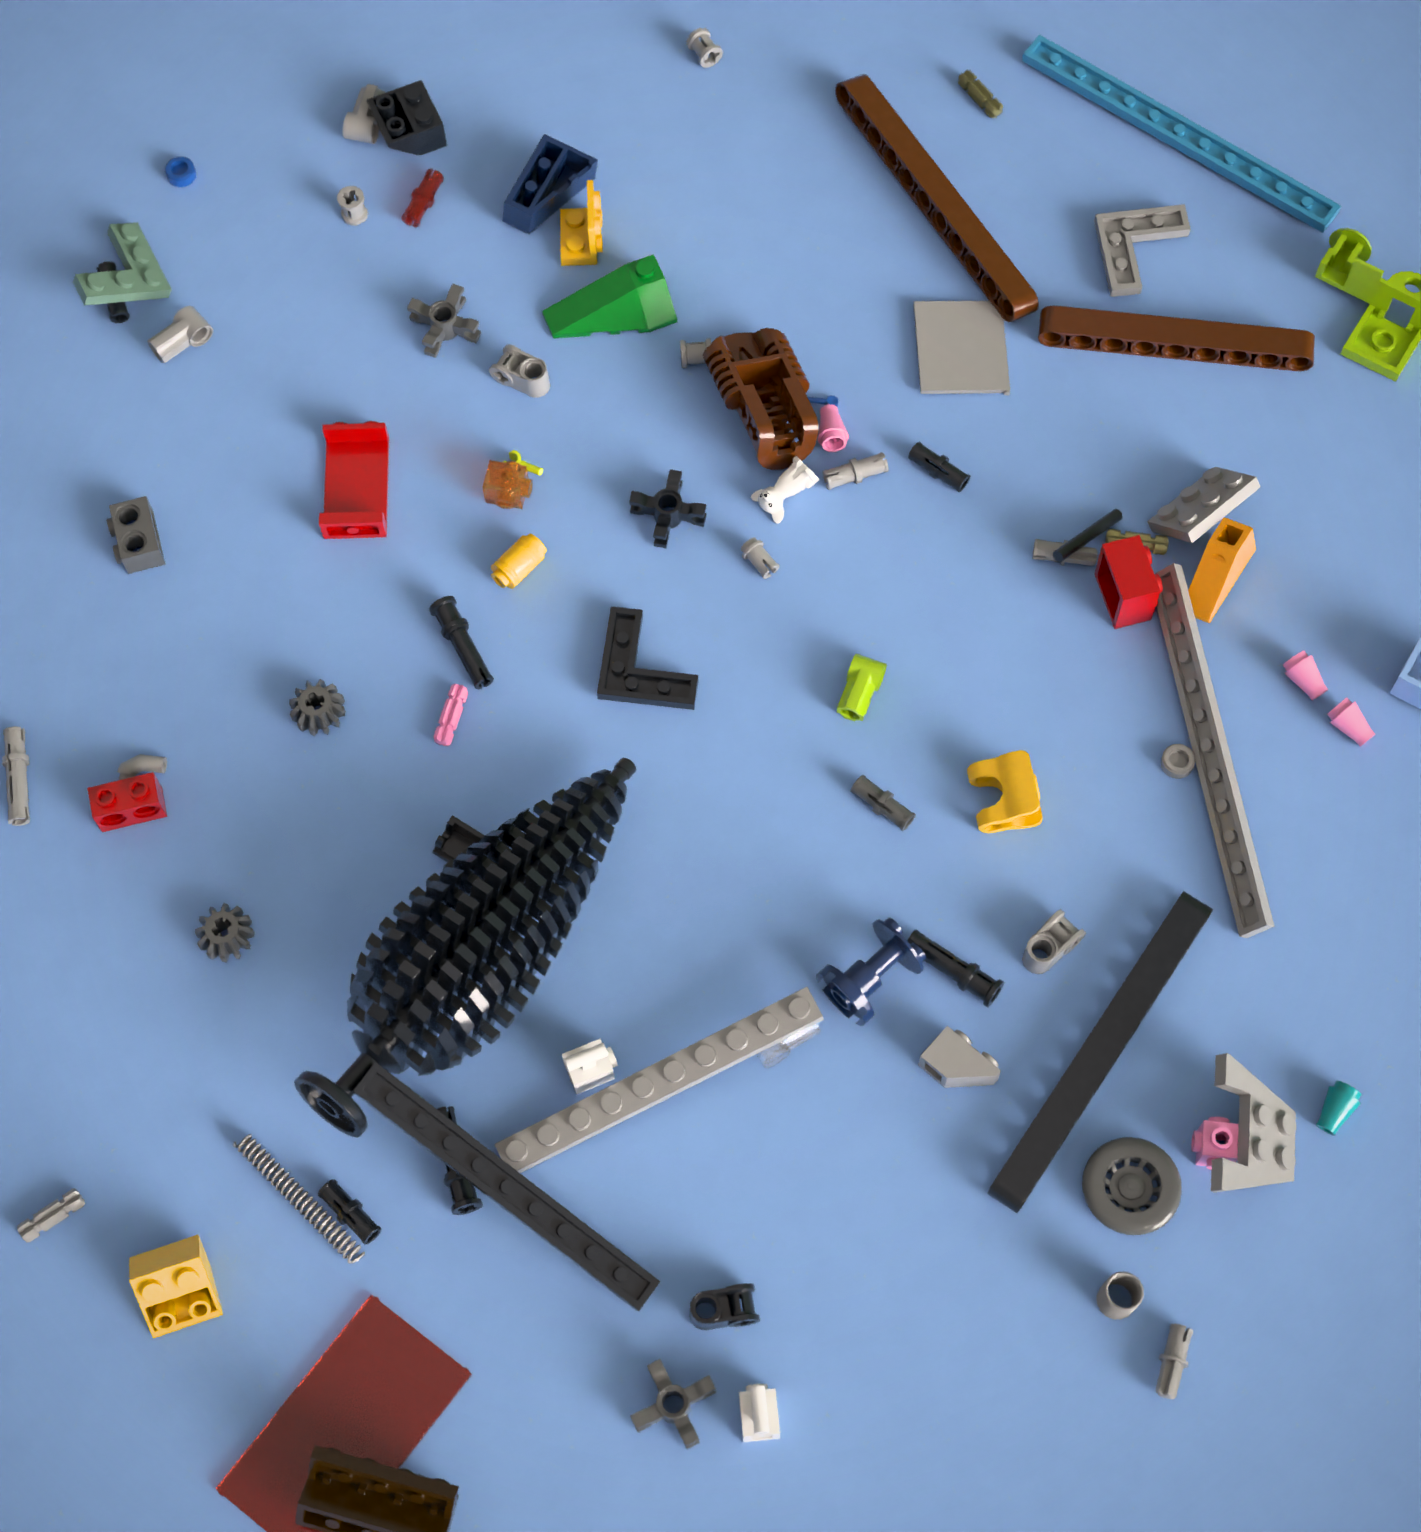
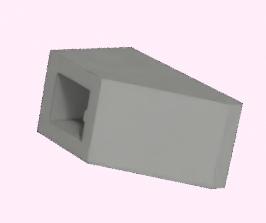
(956, 1063)

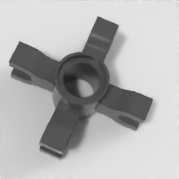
(441, 311)
(656, 1412)

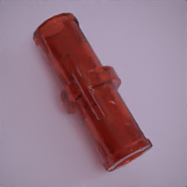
(422, 198)

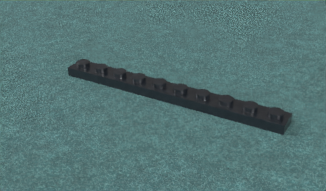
(506, 1186)

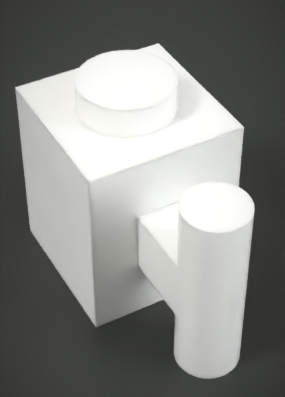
(589, 1065)
(759, 1413)

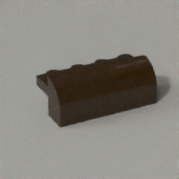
(367, 1496)

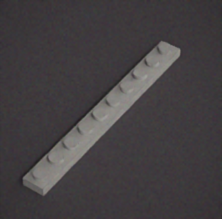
(660, 1081)

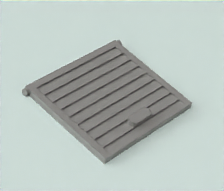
(960, 347)

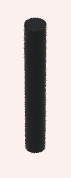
(1087, 535)

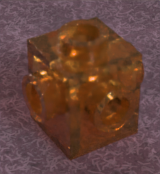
(507, 484)

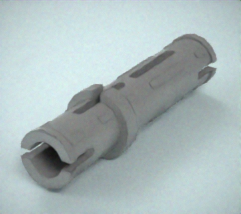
(16, 765)

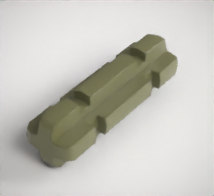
(980, 94)
(1158, 544)

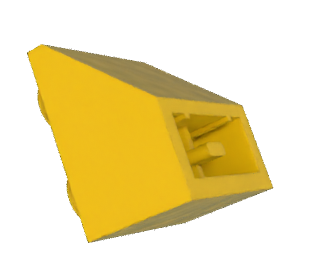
(174, 1286)

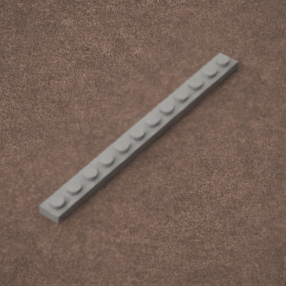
(1212, 756)

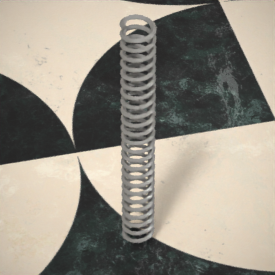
(301, 1198)

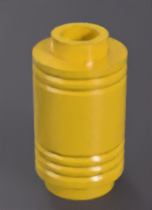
(518, 561)

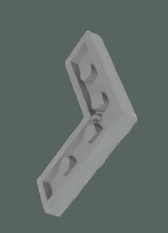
(1121, 229)

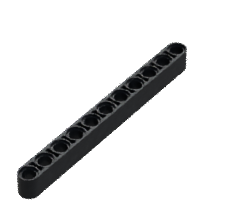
(1099, 1052)

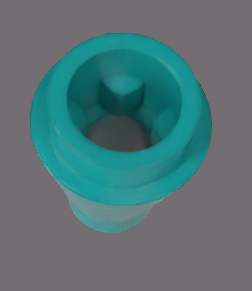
(1338, 1106)

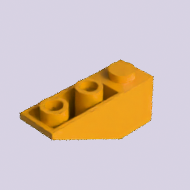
(1220, 567)

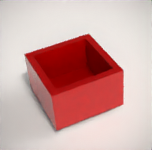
(1128, 581)

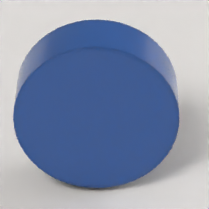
(180, 171)

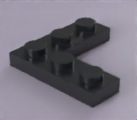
(624, 682)

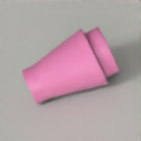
(832, 430)
(1305, 674)
(1350, 721)

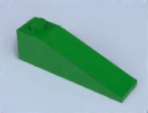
(620, 301)

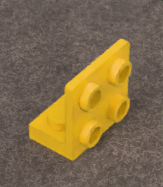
(581, 231)

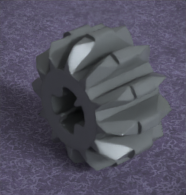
(321, 718)
(211, 935)

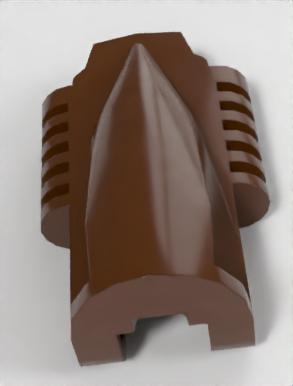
(767, 388)

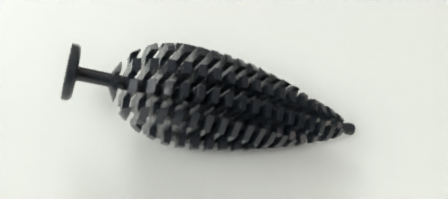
(463, 931)

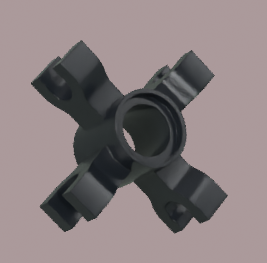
(669, 497)

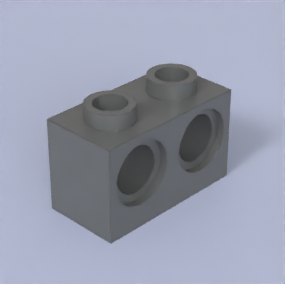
(138, 534)

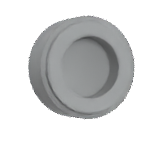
(1177, 761)

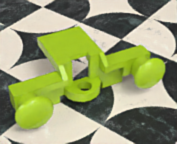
(1374, 340)

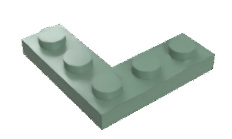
(138, 281)

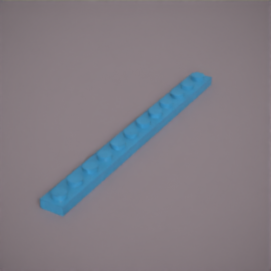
(1182, 133)

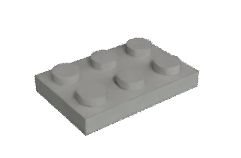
(1203, 504)

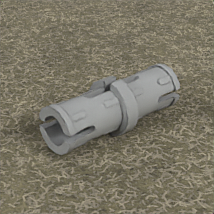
(855, 471)

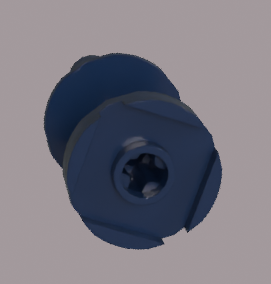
(852, 988)

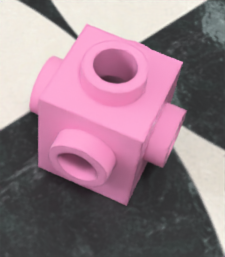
(1205, 1142)

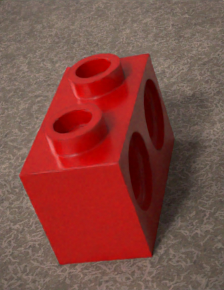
(127, 802)

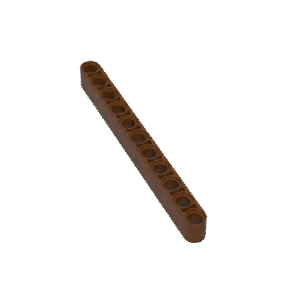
(937, 198)

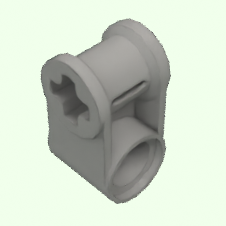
(518, 369)
(1054, 938)

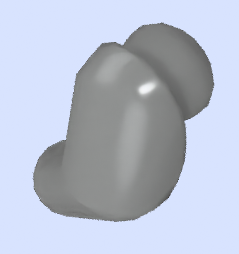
(142, 763)

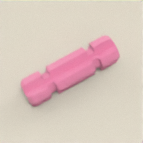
(450, 715)

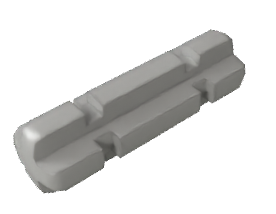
(50, 1215)

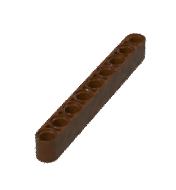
(1176, 338)

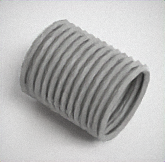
(1128, 1281)

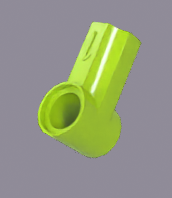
(862, 680)

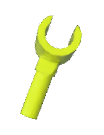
(515, 456)

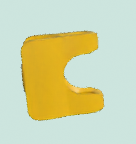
(1020, 798)

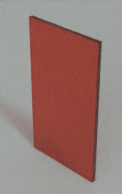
(365, 1396)

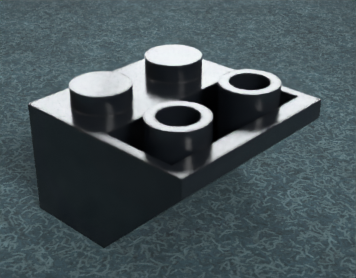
(408, 119)

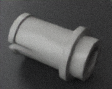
(758, 556)

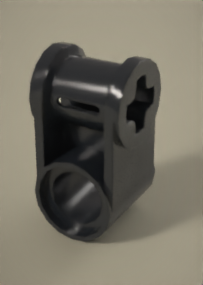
(727, 1307)

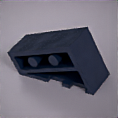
(547, 183)

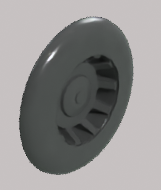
(1131, 1186)

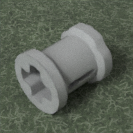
(704, 47)
(347, 202)
(693, 352)

